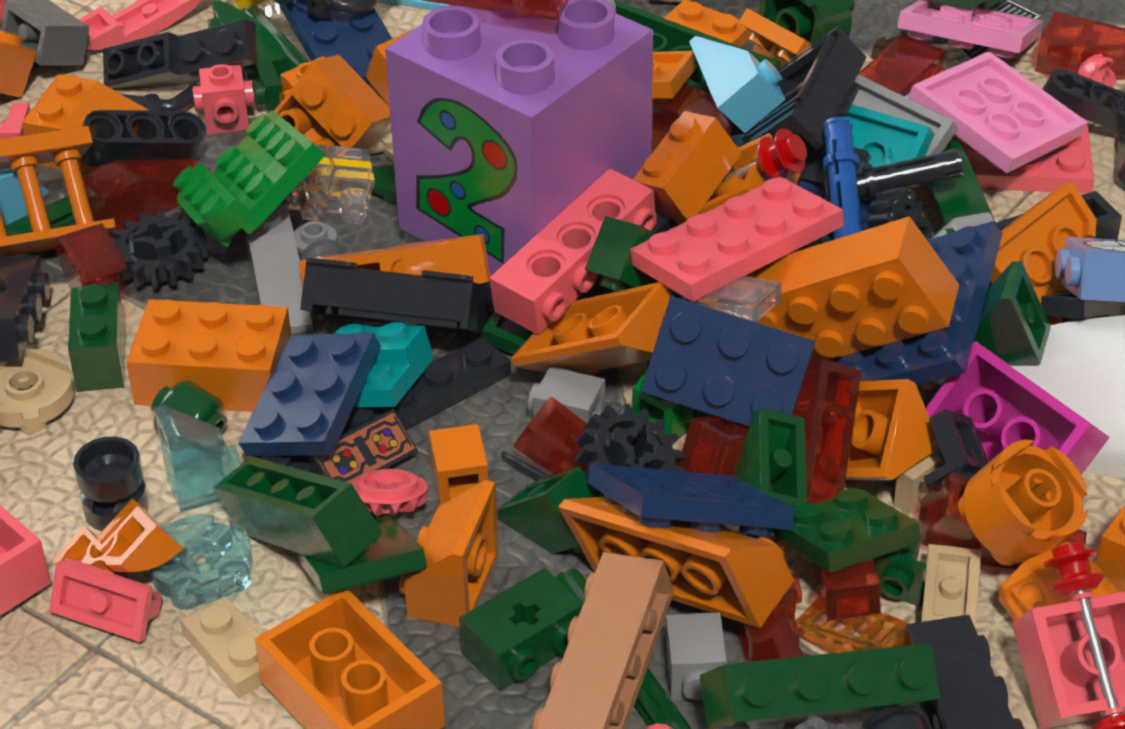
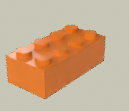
(862, 290)

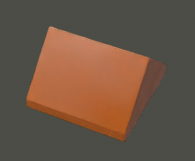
(888, 430)

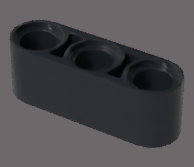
(142, 135)

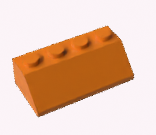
(706, 568)

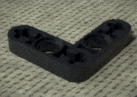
(1091, 102)

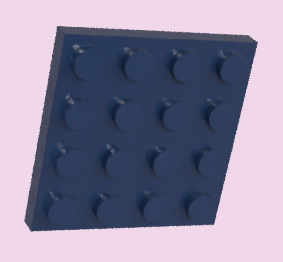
(943, 352)

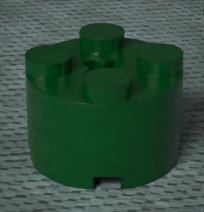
(809, 17)

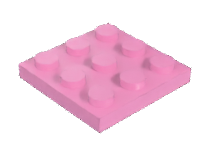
(990, 28)
(999, 111)

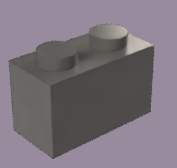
(48, 30)

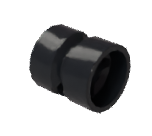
(108, 478)

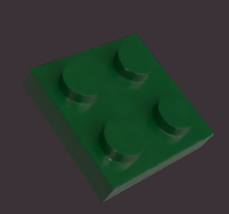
(848, 530)

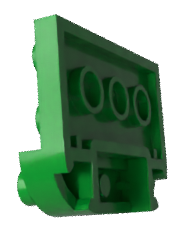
(248, 179)

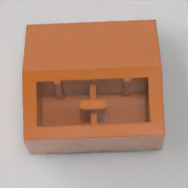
(335, 106)

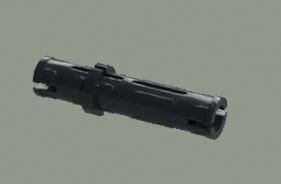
(905, 173)

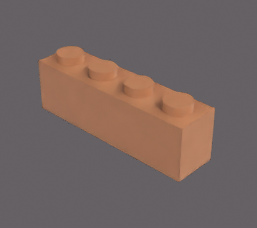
(608, 645)

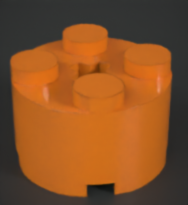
(1024, 502)

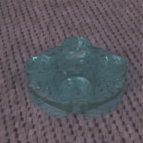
(204, 582)

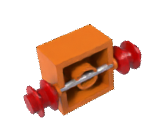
(759, 162)

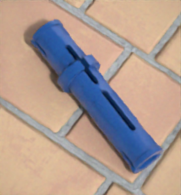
(841, 167)

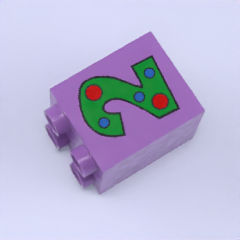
(514, 118)

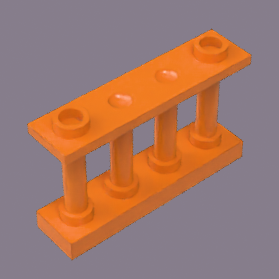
(23, 156)

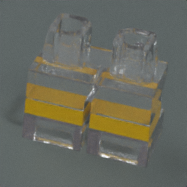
(336, 186)

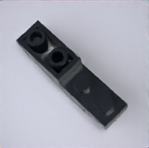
(175, 59)

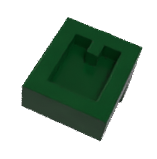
(901, 574)

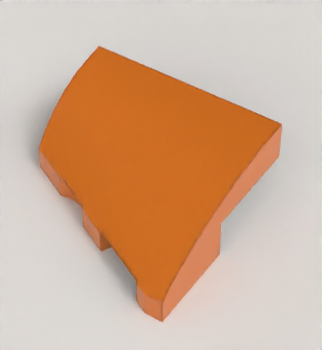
(127, 544)

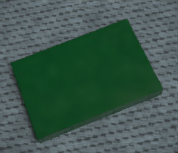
(388, 557)

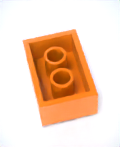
(211, 344)
(347, 670)

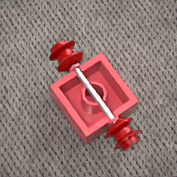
(1075, 647)

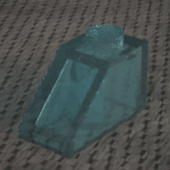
(193, 458)

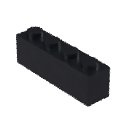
(966, 681)

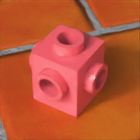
(224, 98)

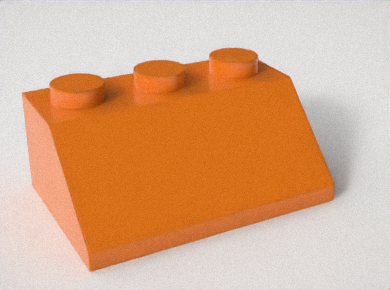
(599, 332)

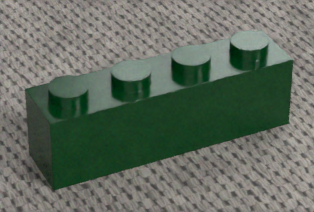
(299, 511)
(818, 686)

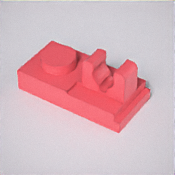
(103, 599)

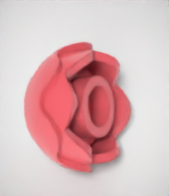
(1099, 70)

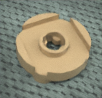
(50, 391)

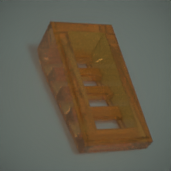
(880, 628)

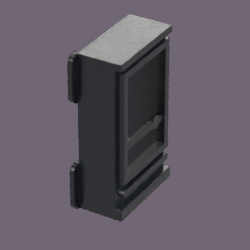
(815, 89)
(426, 299)

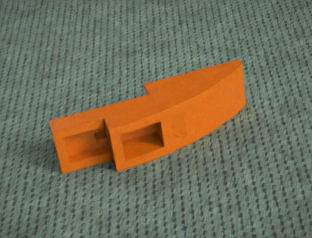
(452, 255)

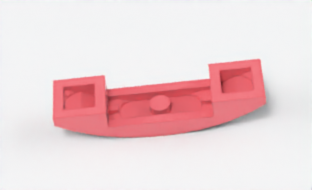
(134, 22)

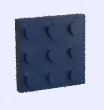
(690, 496)

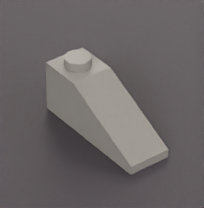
(276, 267)

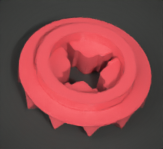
(391, 491)

